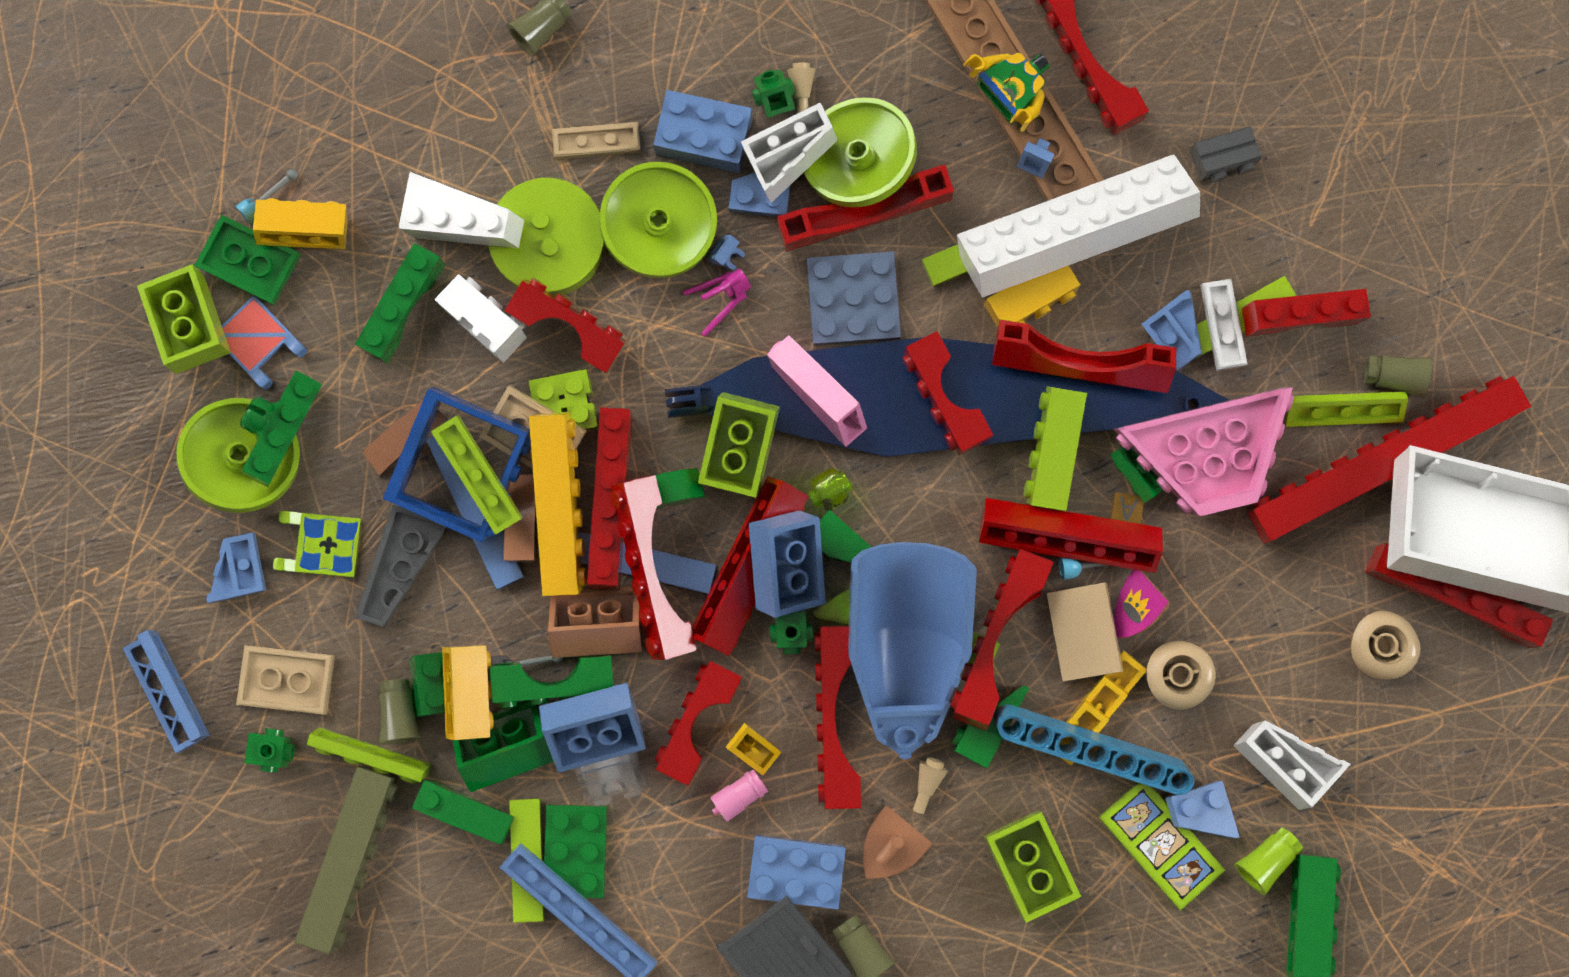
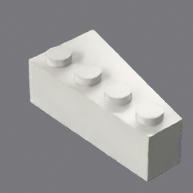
(451, 215)

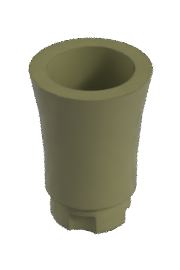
(539, 24)
(1399, 373)
(397, 713)
(862, 949)

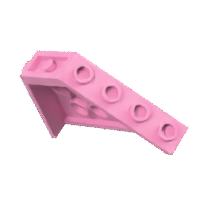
(1213, 453)

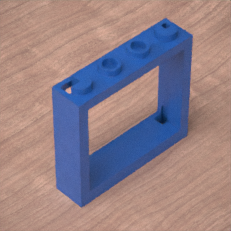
(396, 488)

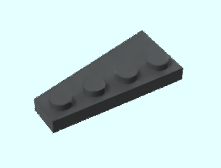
(398, 561)

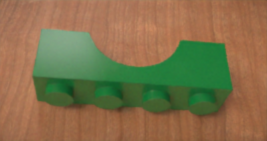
(386, 324)
(513, 684)

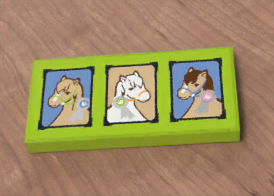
(1166, 853)

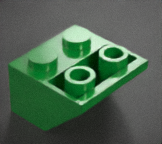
(427, 684)

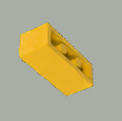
(300, 224)
(1033, 296)
(467, 692)

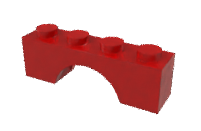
(1292, 312)
(598, 343)
(963, 426)
(680, 757)

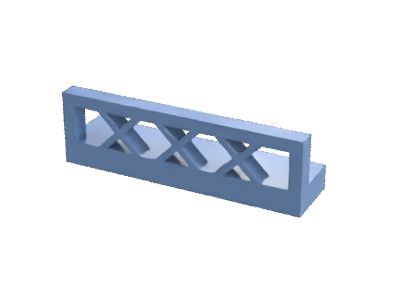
(171, 687)

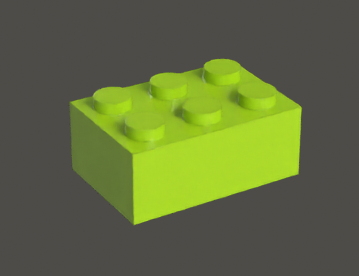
(183, 319)
(738, 444)
(1032, 866)

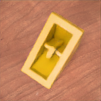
(753, 749)

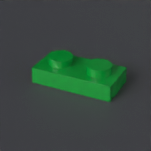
(1142, 482)

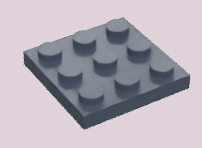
(853, 298)

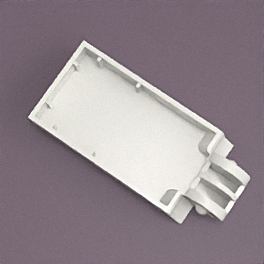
(1480, 527)

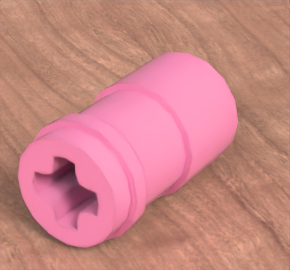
(737, 796)

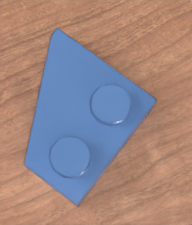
(750, 198)
(1177, 328)
(238, 570)

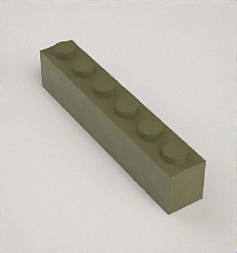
(346, 860)

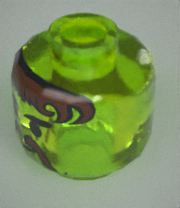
(830, 489)

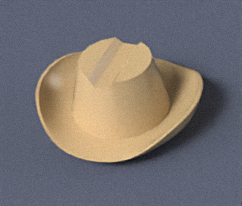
(1385, 645)
(1180, 674)

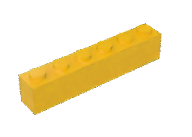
(557, 504)

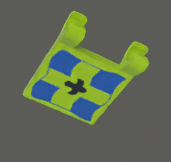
(324, 544)

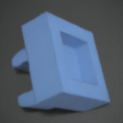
(1036, 158)
(723, 250)

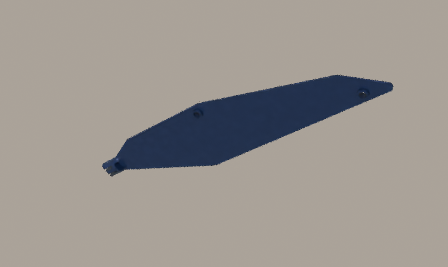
(901, 419)

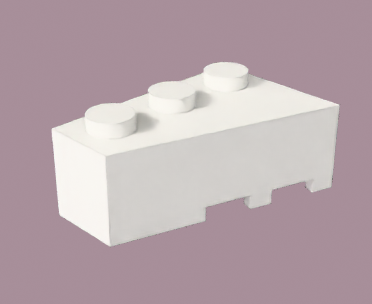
(789, 149)
(482, 317)
(1290, 764)

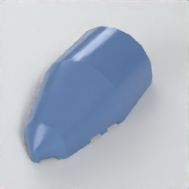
(910, 637)

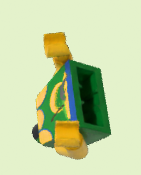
(1011, 84)

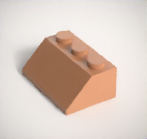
(595, 623)

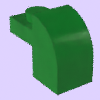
(679, 487)

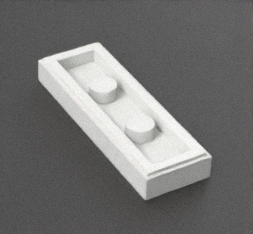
(1223, 324)

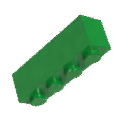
(1312, 916)

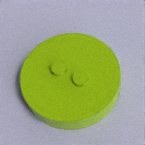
(558, 238)

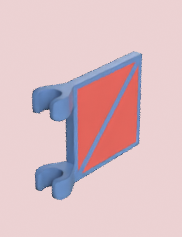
(257, 336)

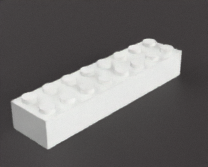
(1078, 225)

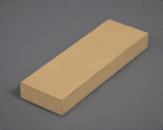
(596, 140)

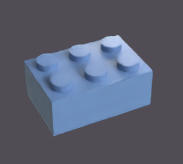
(702, 131)
(787, 563)
(592, 727)
(797, 868)

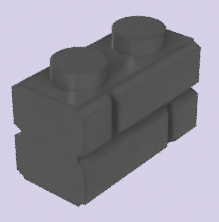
(1225, 155)

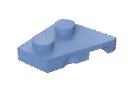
(1204, 810)

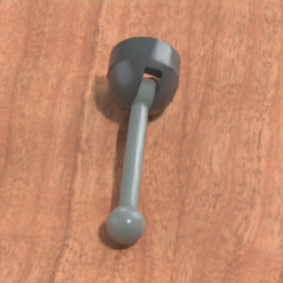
(504, 659)

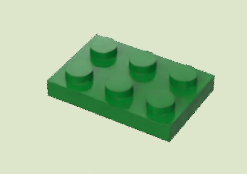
(237, 260)
(577, 846)

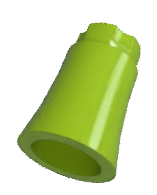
(1269, 860)

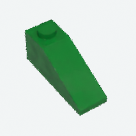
(839, 540)
(981, 745)
(462, 811)

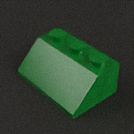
(512, 749)

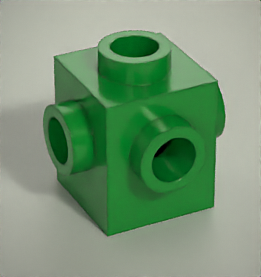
(773, 93)
(796, 621)
(259, 750)

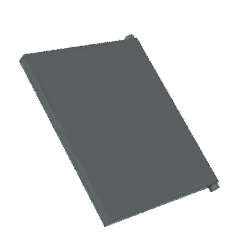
(782, 946)

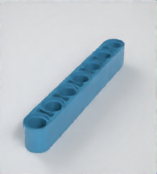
(1084, 739)

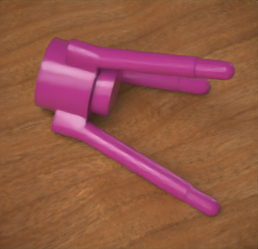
(732, 284)

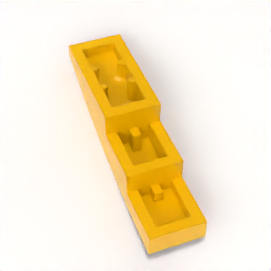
(1105, 697)

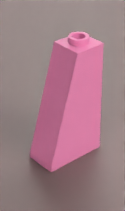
(818, 390)

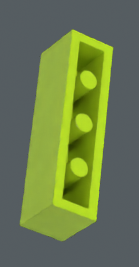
(1055, 448)

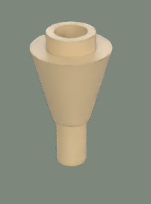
(802, 80)
(930, 776)

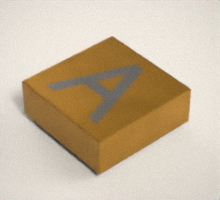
(1127, 508)

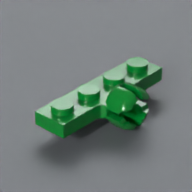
(276, 426)

